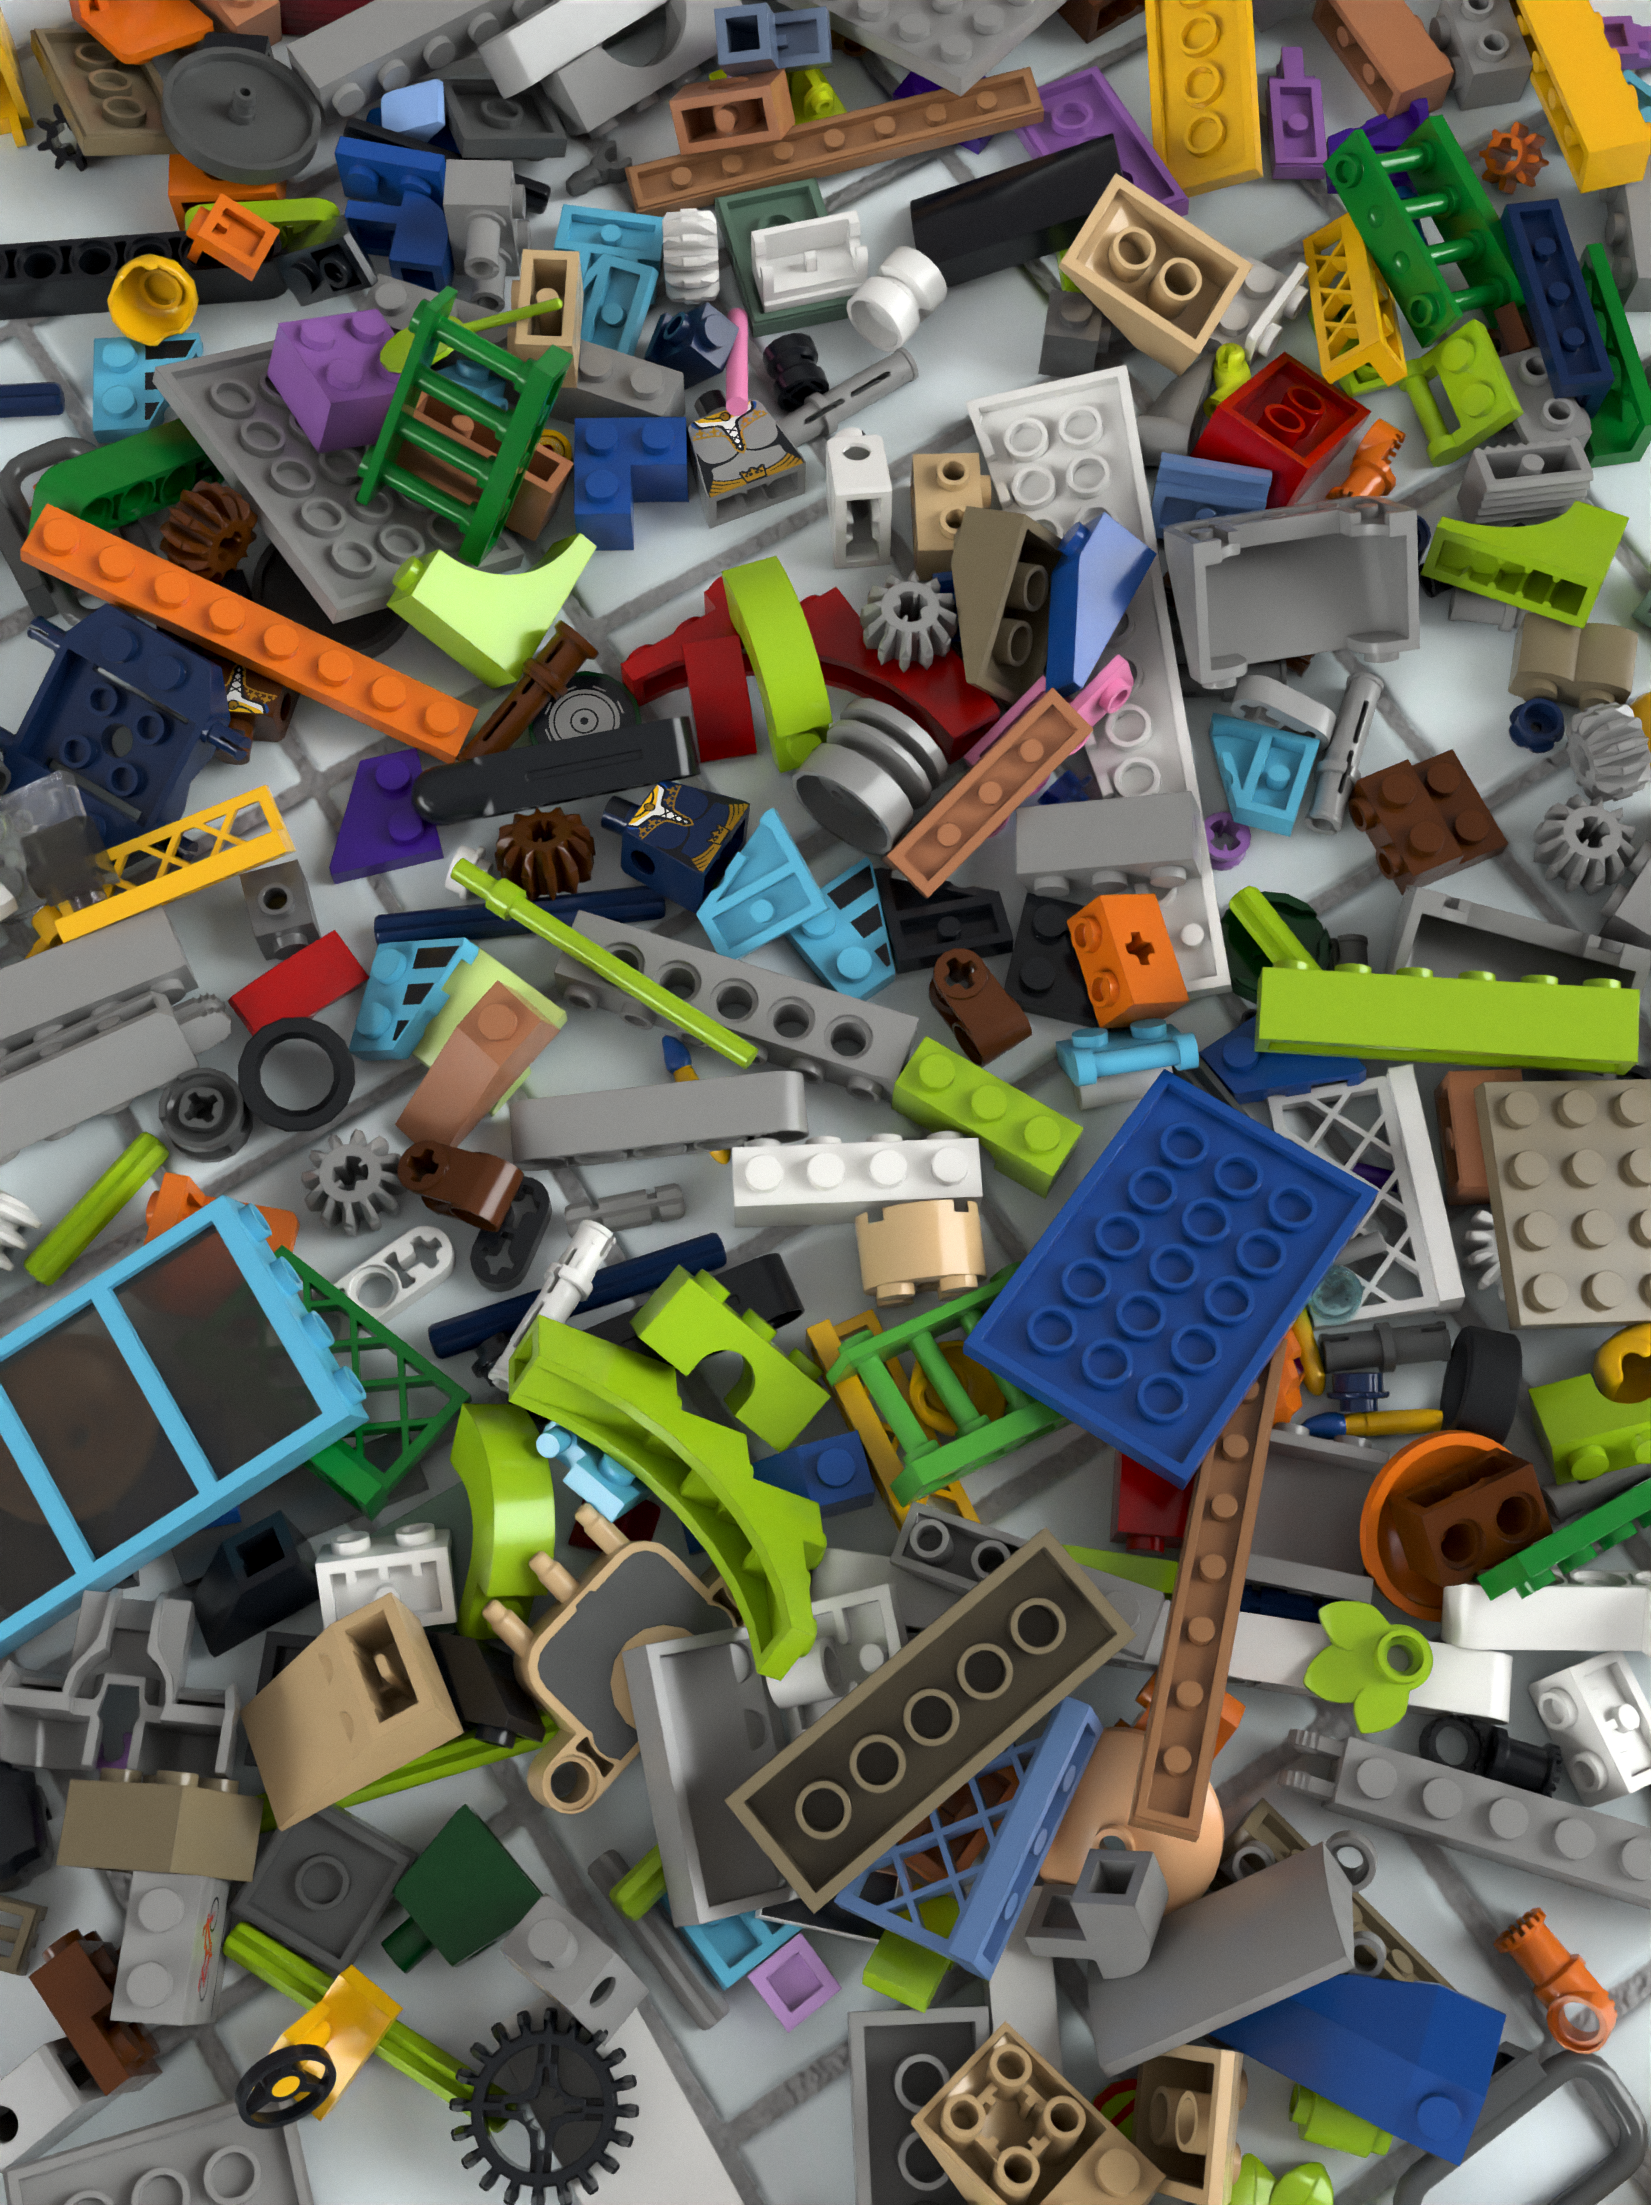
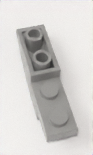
(963, 1552)

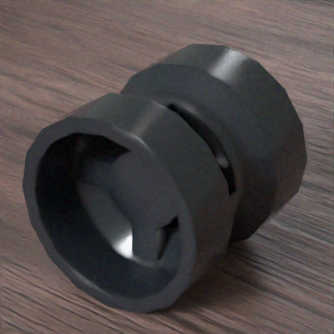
(793, 365)

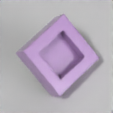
(794, 1982)

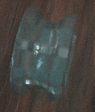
(1334, 1314)

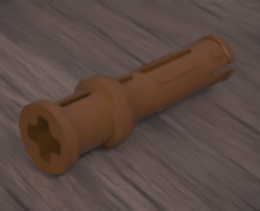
(543, 680)

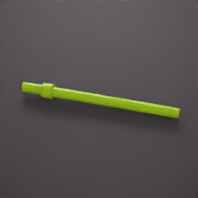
(510, 902)

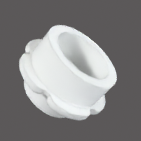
(475, 857)

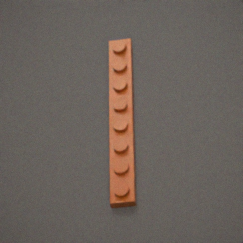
(247, 633)

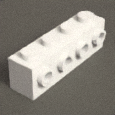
(841, 1180)

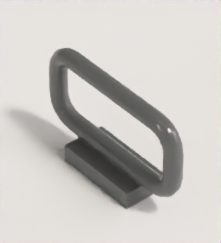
(37, 586)
(1515, 2089)

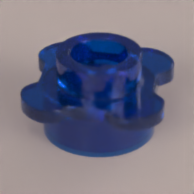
(1066, 790)

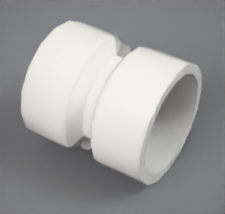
(897, 299)

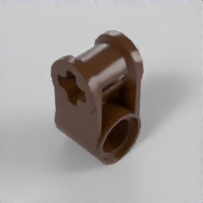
(983, 1015)
(460, 1182)

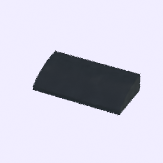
(1014, 211)

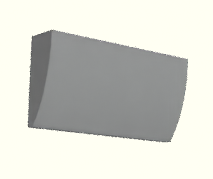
(700, 1735)
(1227, 1959)

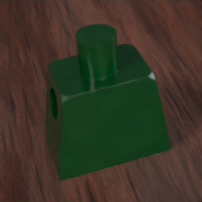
(459, 1895)

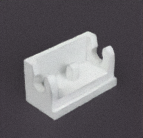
(808, 261)

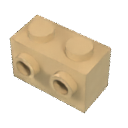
(542, 278)
(939, 496)

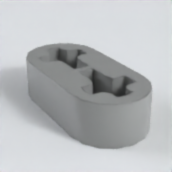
(1281, 707)

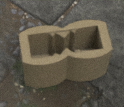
(1572, 662)

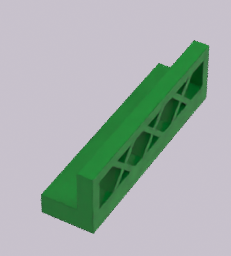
(1615, 429)

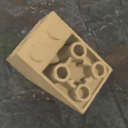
(349, 1711)
(1025, 2136)

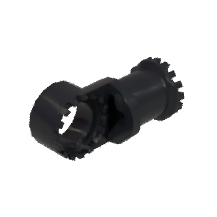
(1497, 1755)

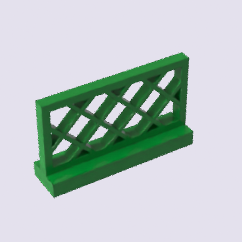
(339, 1464)

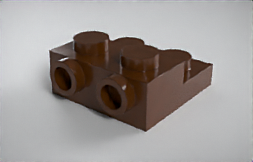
(1424, 820)
(79, 1993)

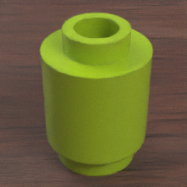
(1334, 2126)

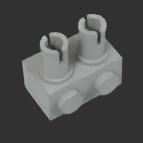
(485, 225)

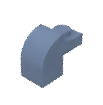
(760, 41)

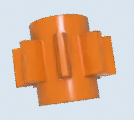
(1518, 144)

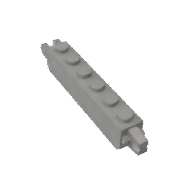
(102, 1065)
(1477, 1816)

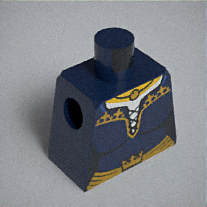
(678, 839)

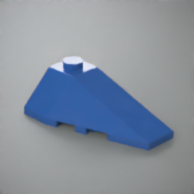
(1384, 2050)

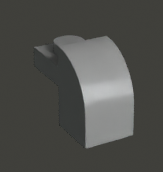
(1106, 1915)

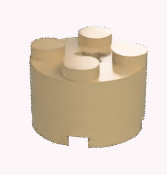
(921, 1251)

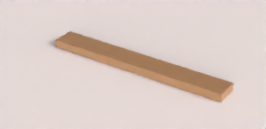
(839, 143)
(1204, 1619)

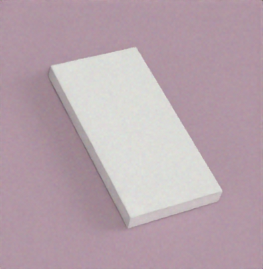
(670, 2149)

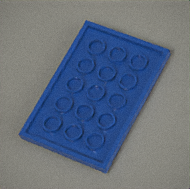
(1171, 1277)

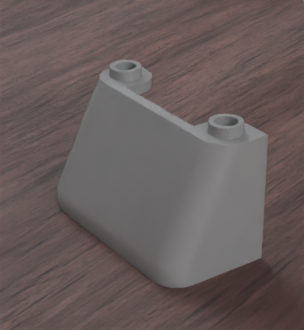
(1295, 584)
(1466, 936)

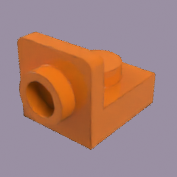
(231, 236)

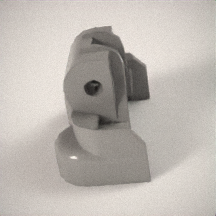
(123, 1643)

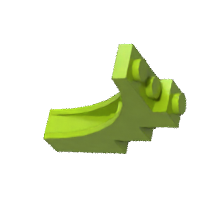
(699, 1469)

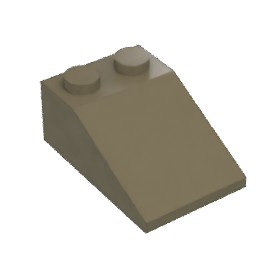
(1003, 599)

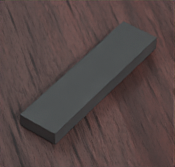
(303, 1500)

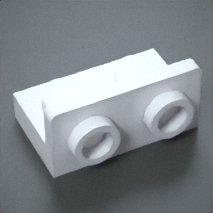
(1260, 309)
(409, 1564)
(1600, 1726)

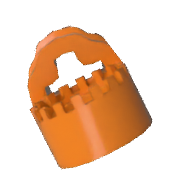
(1370, 465)
(1558, 1981)

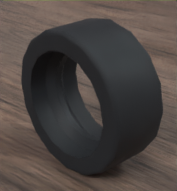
(250, 1076)
(1482, 1383)

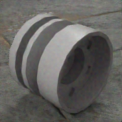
(870, 775)

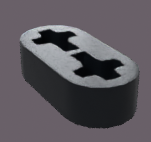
(523, 1240)

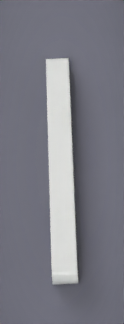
(1265, 1654)

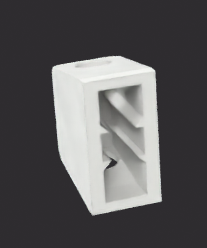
(858, 472)

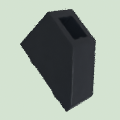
(325, 262)
(255, 1583)
(485, 1690)

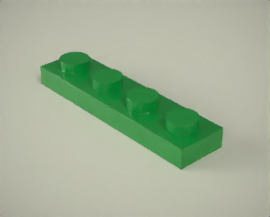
(1570, 1545)

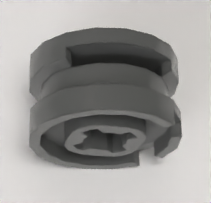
(205, 1115)

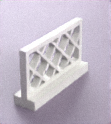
(1416, 1182)

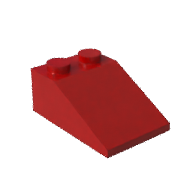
(1285, 424)

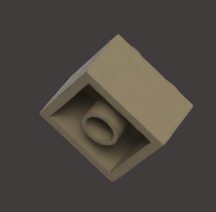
(161, 1825)

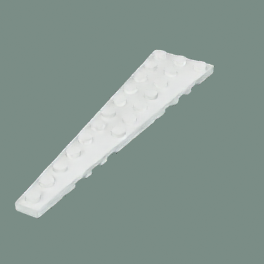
(1062, 460)

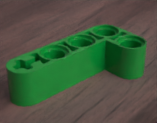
(126, 477)

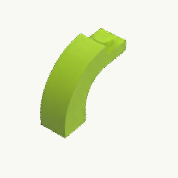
(782, 658)
(509, 1507)

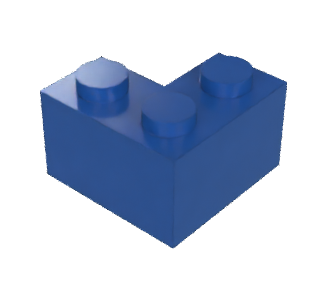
(624, 465)

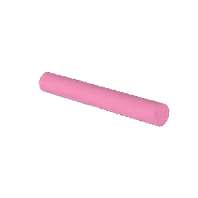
(738, 366)

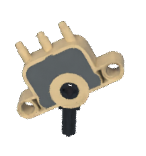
(574, 1652)

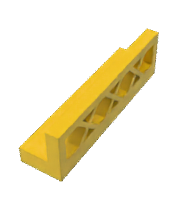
(1373, 307)
(192, 876)
(858, 1414)

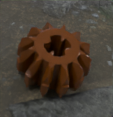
(208, 531)
(545, 853)

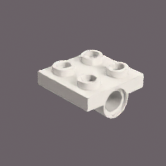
(851, 1642)

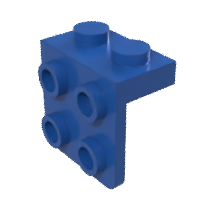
(384, 171)

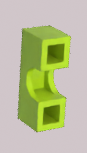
(1019, 1132)
(691, 1320)
(1586, 1431)

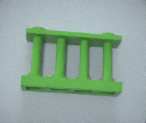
(978, 1438)

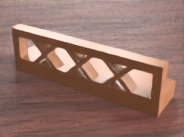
(988, 793)

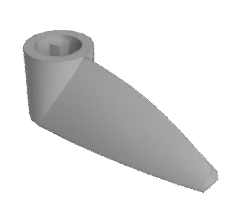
(1177, 413)

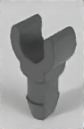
(599, 171)

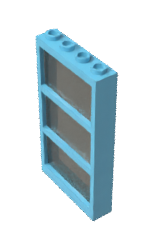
(156, 1409)

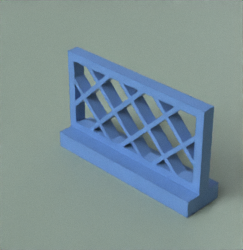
(1014, 1852)

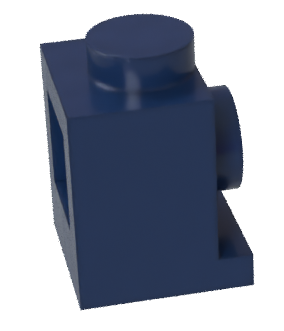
(693, 343)

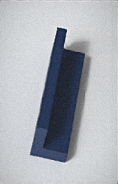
(1558, 302)

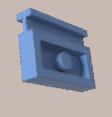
(1202, 488)

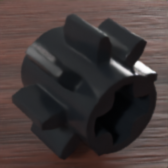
(64, 151)

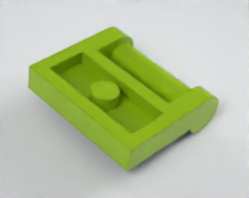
(1475, 389)

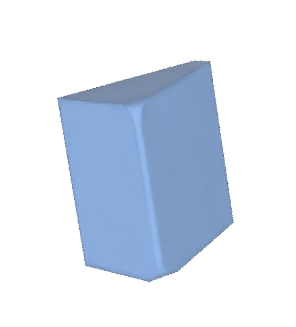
(415, 110)

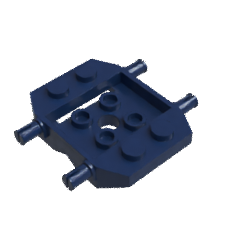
(83, 709)

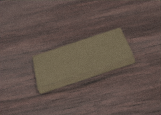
(104, 101)

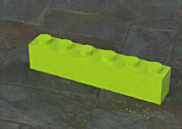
(1447, 1018)

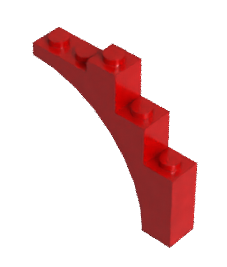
(934, 698)

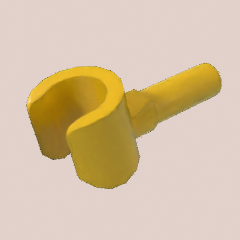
(44, 925)

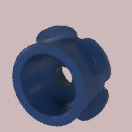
(1541, 714)
(1358, 1391)

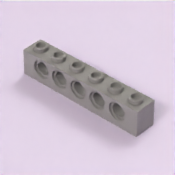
(769, 997)

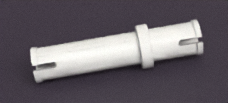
(565, 1286)

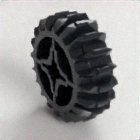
(593, 2109)

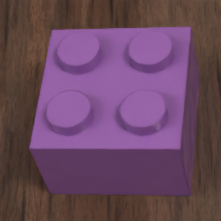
(334, 377)

